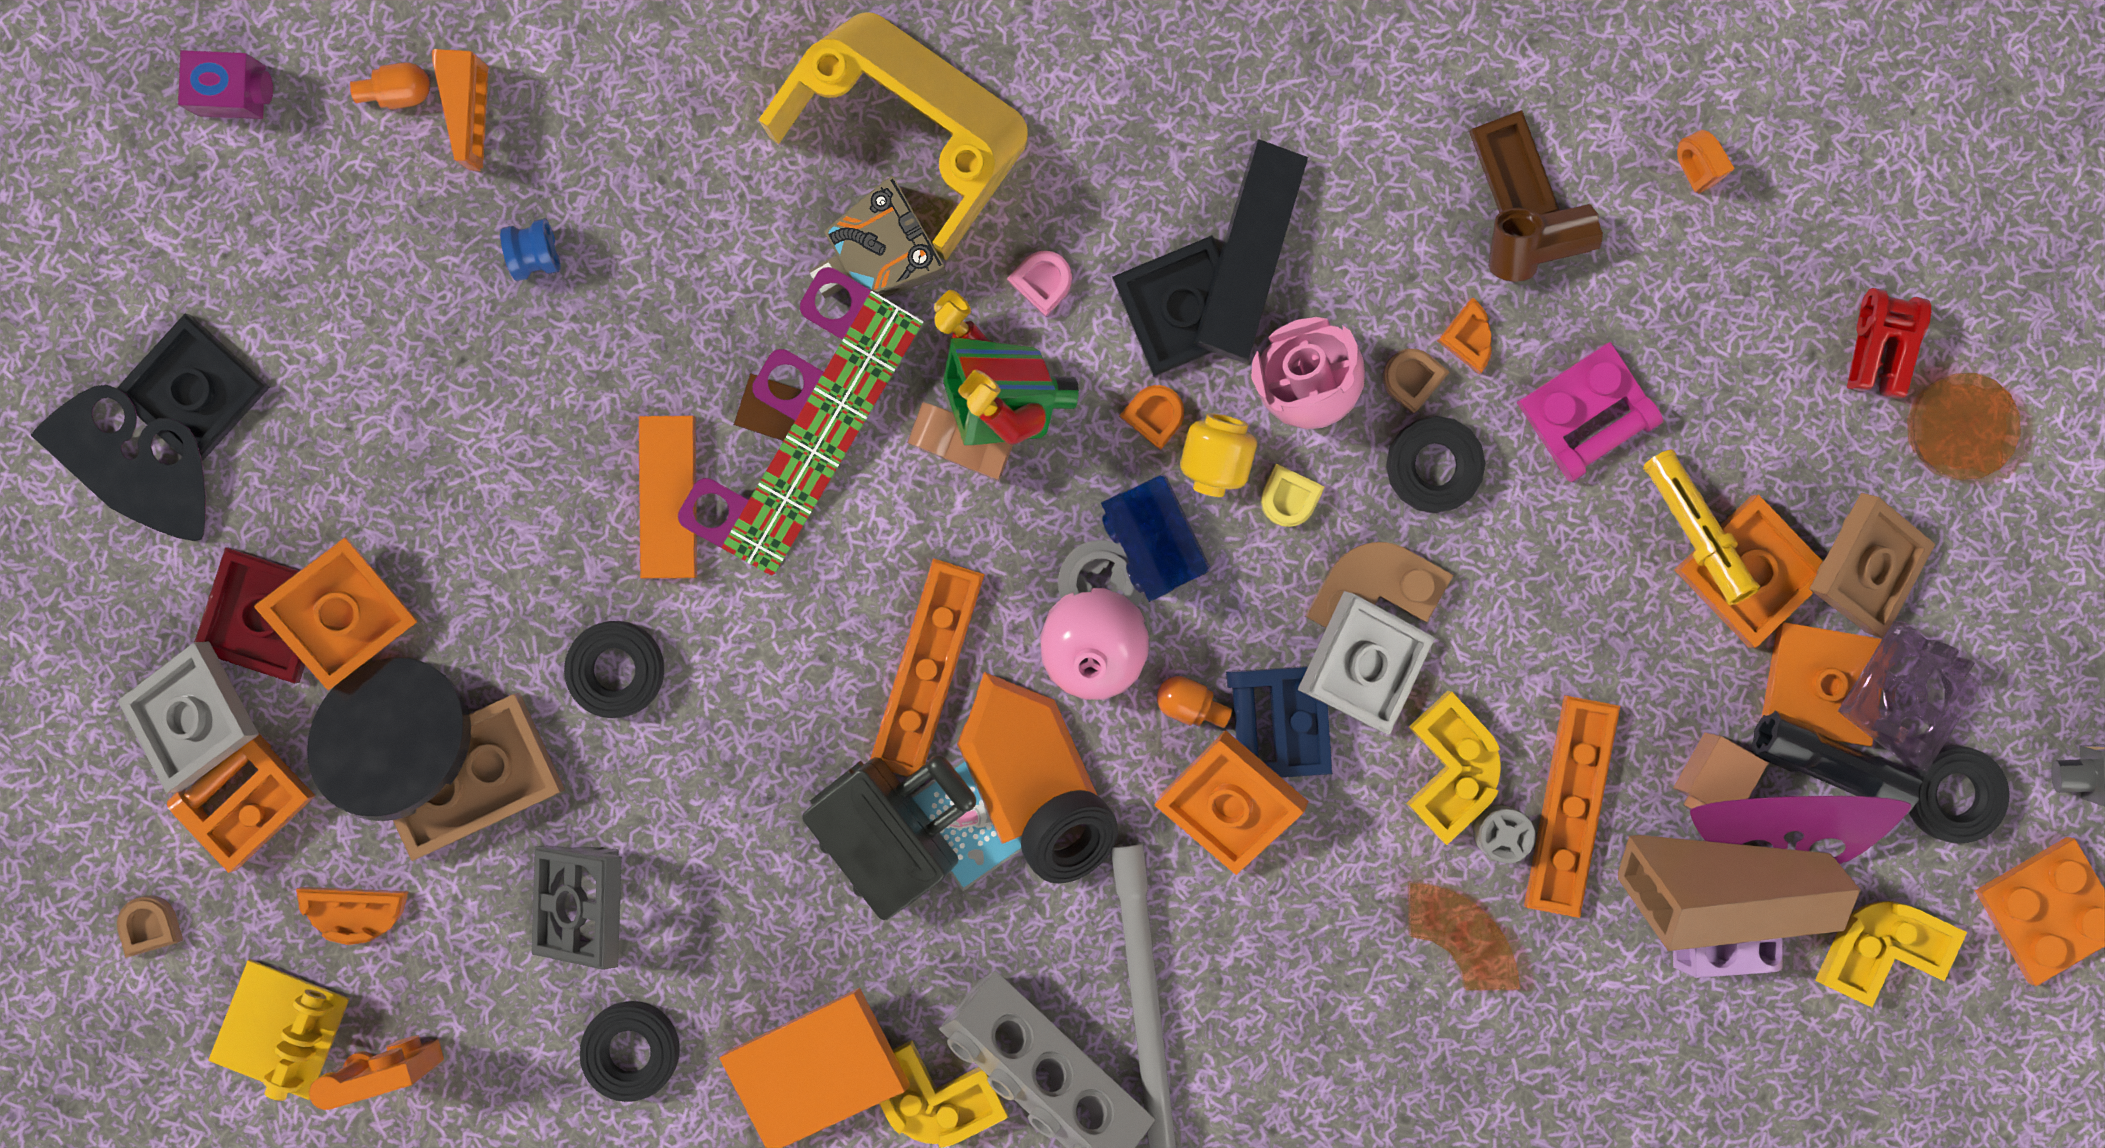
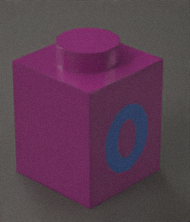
(223, 84)

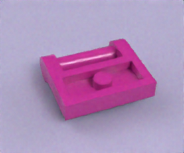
(1578, 397)

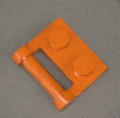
(251, 813)
(371, 1075)

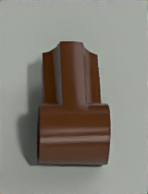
(1527, 239)

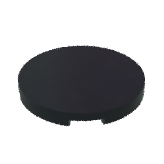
(388, 739)

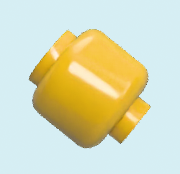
(1218, 454)

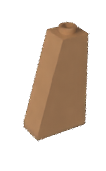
(1733, 892)

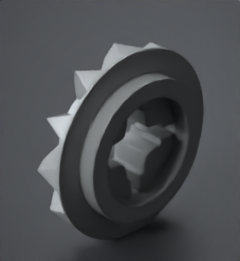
(1093, 558)

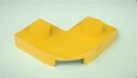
(1470, 769)
(1878, 936)
(941, 1113)

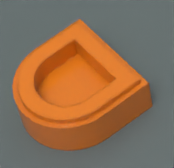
(1703, 160)
(1155, 414)

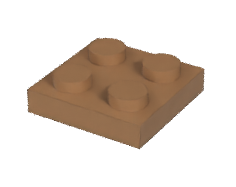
(1872, 565)

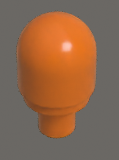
(393, 86)
(1191, 702)

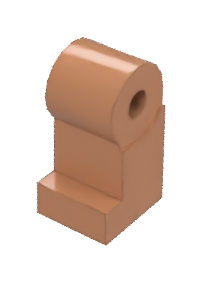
(939, 435)

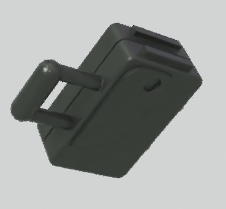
(883, 834)

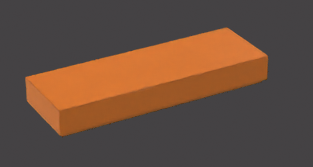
(665, 481)

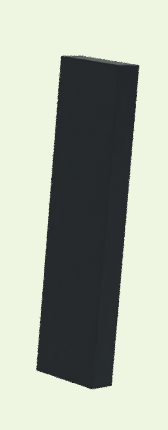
(1250, 251)

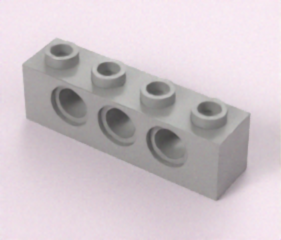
(1035, 1041)

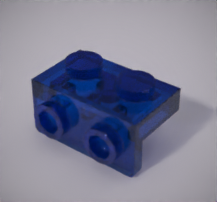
(1154, 537)

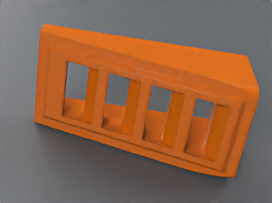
(463, 94)

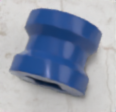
(530, 249)

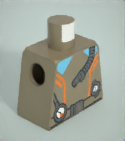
(881, 245)

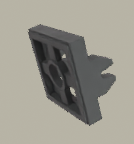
(549, 905)

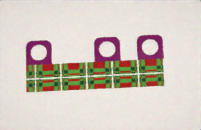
(825, 424)

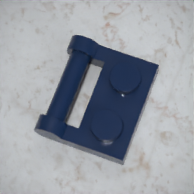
(1298, 720)

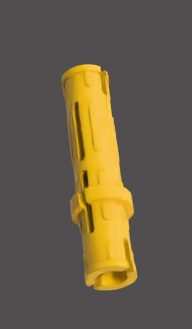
(1711, 543)

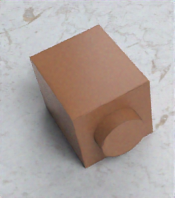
(1719, 772)

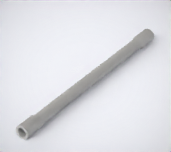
(1132, 891)

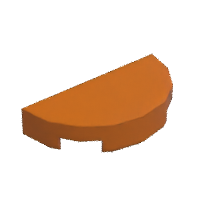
(351, 914)

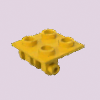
(278, 1030)

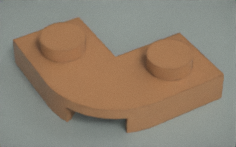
(1381, 572)

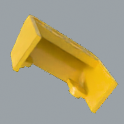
(983, 128)

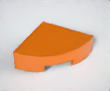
(1469, 336)

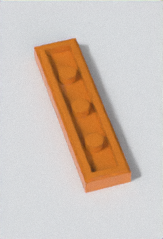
(927, 667)
(1572, 806)

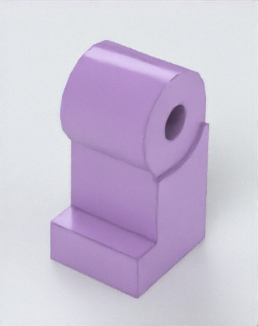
(1731, 959)

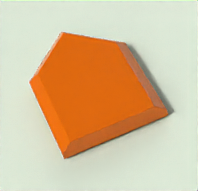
(1018, 753)

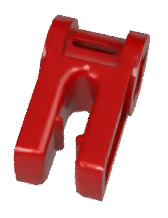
(1903, 339)

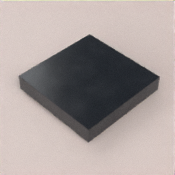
(1167, 303)
(195, 383)

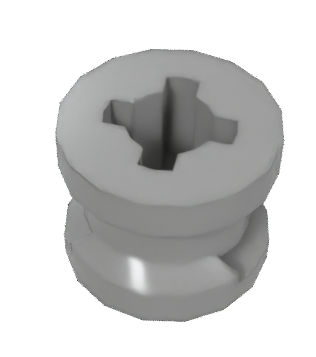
(1511, 842)

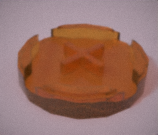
(1964, 426)

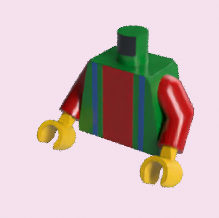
(997, 387)

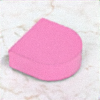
(1043, 280)

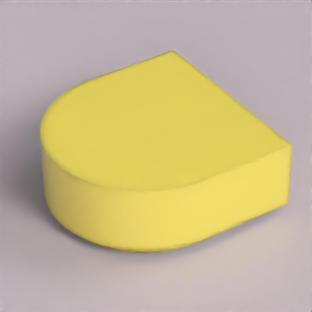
(1289, 497)

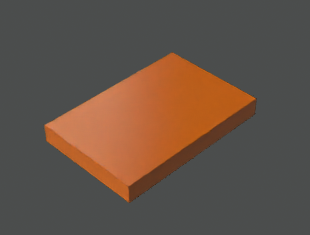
(815, 1070)

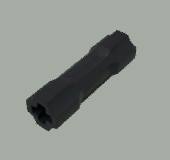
(1802, 749)

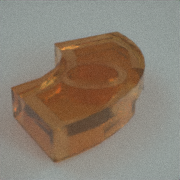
(1464, 932)

